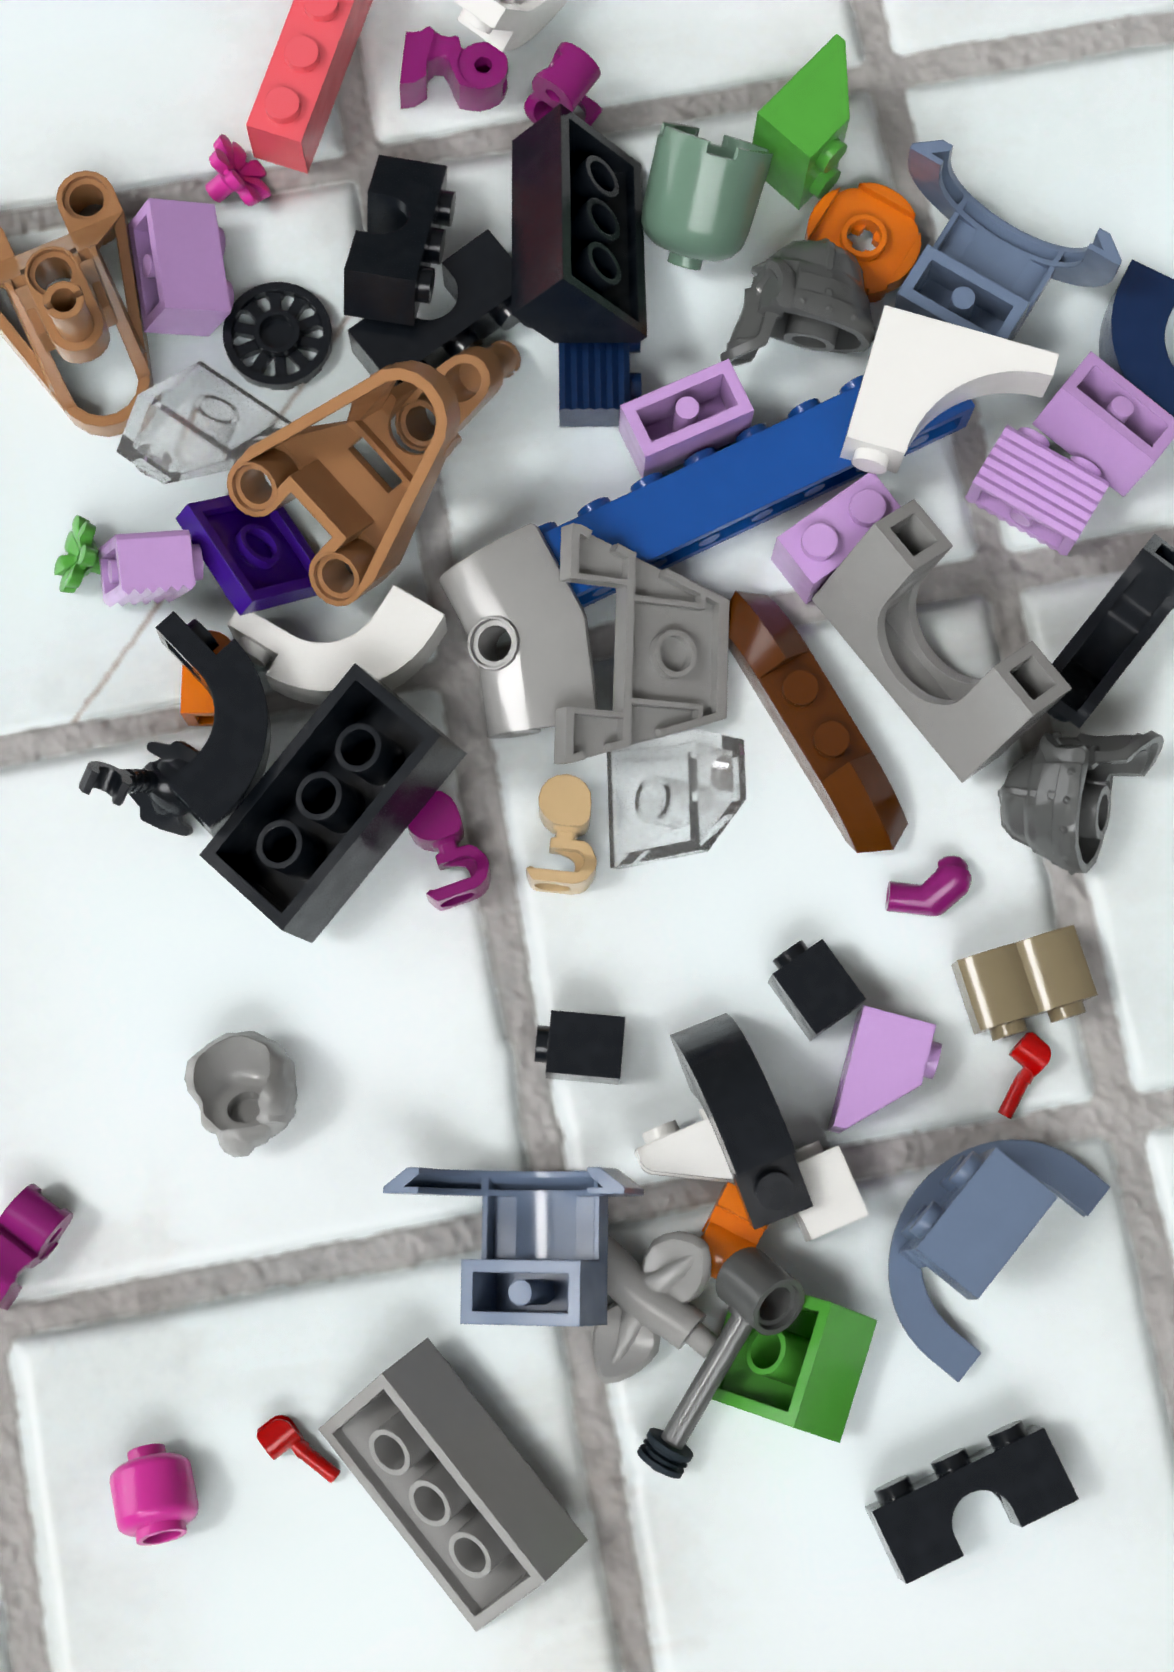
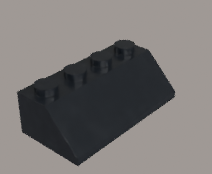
(577, 234)

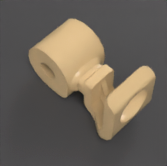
(567, 814)

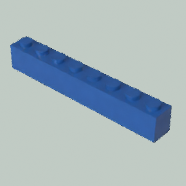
(737, 486)

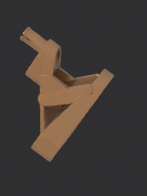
(78, 312)
(340, 487)

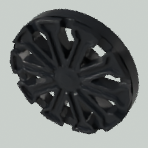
(278, 335)

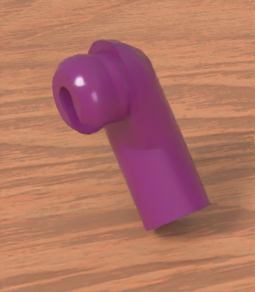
(936, 894)

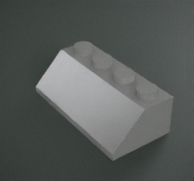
(453, 1485)

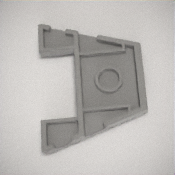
(665, 651)

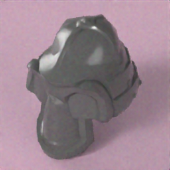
(807, 298)
(1062, 793)

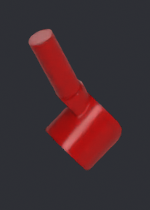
(1033, 1056)
(282, 1434)

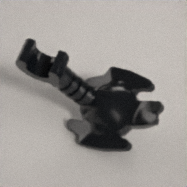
(146, 785)

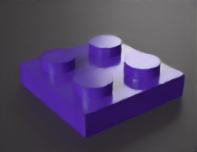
(252, 558)

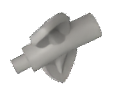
(652, 1304)

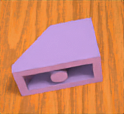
(882, 1064)

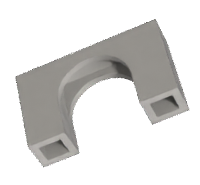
(875, 612)

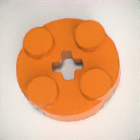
(886, 217)

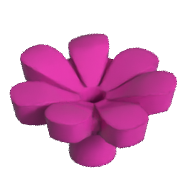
(236, 174)

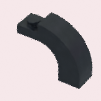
(241, 731)
(744, 1118)

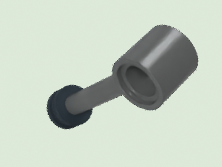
(758, 1298)

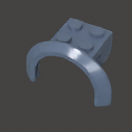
(982, 267)
(968, 1226)
(539, 1241)

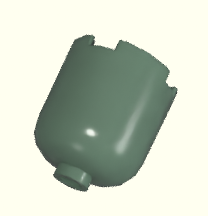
(702, 195)

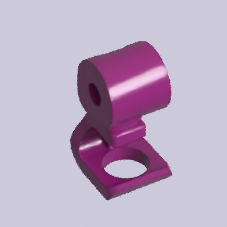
(565, 82)
(441, 830)

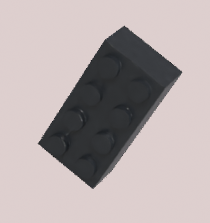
(332, 805)

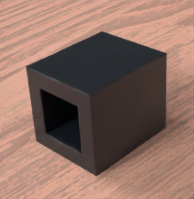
(814, 987)
(581, 1047)

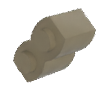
(1025, 981)

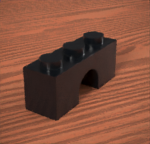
(392, 261)
(481, 285)
(918, 1516)

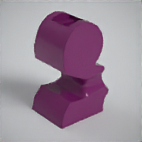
(473, 73)
(27, 1237)

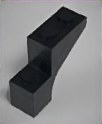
(1116, 631)

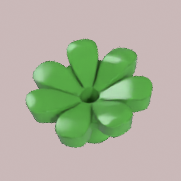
(81, 556)

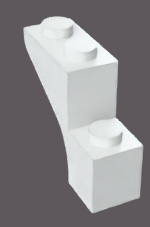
(698, 1156)

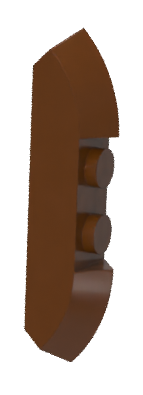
(814, 724)

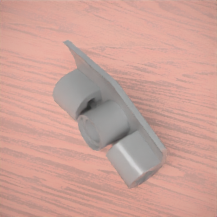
(519, 591)

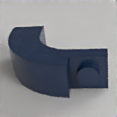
(1135, 332)

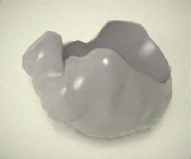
(243, 1090)

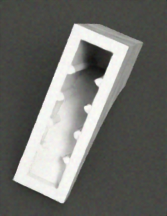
(923, 370)

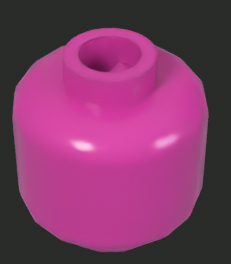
(154, 1495)

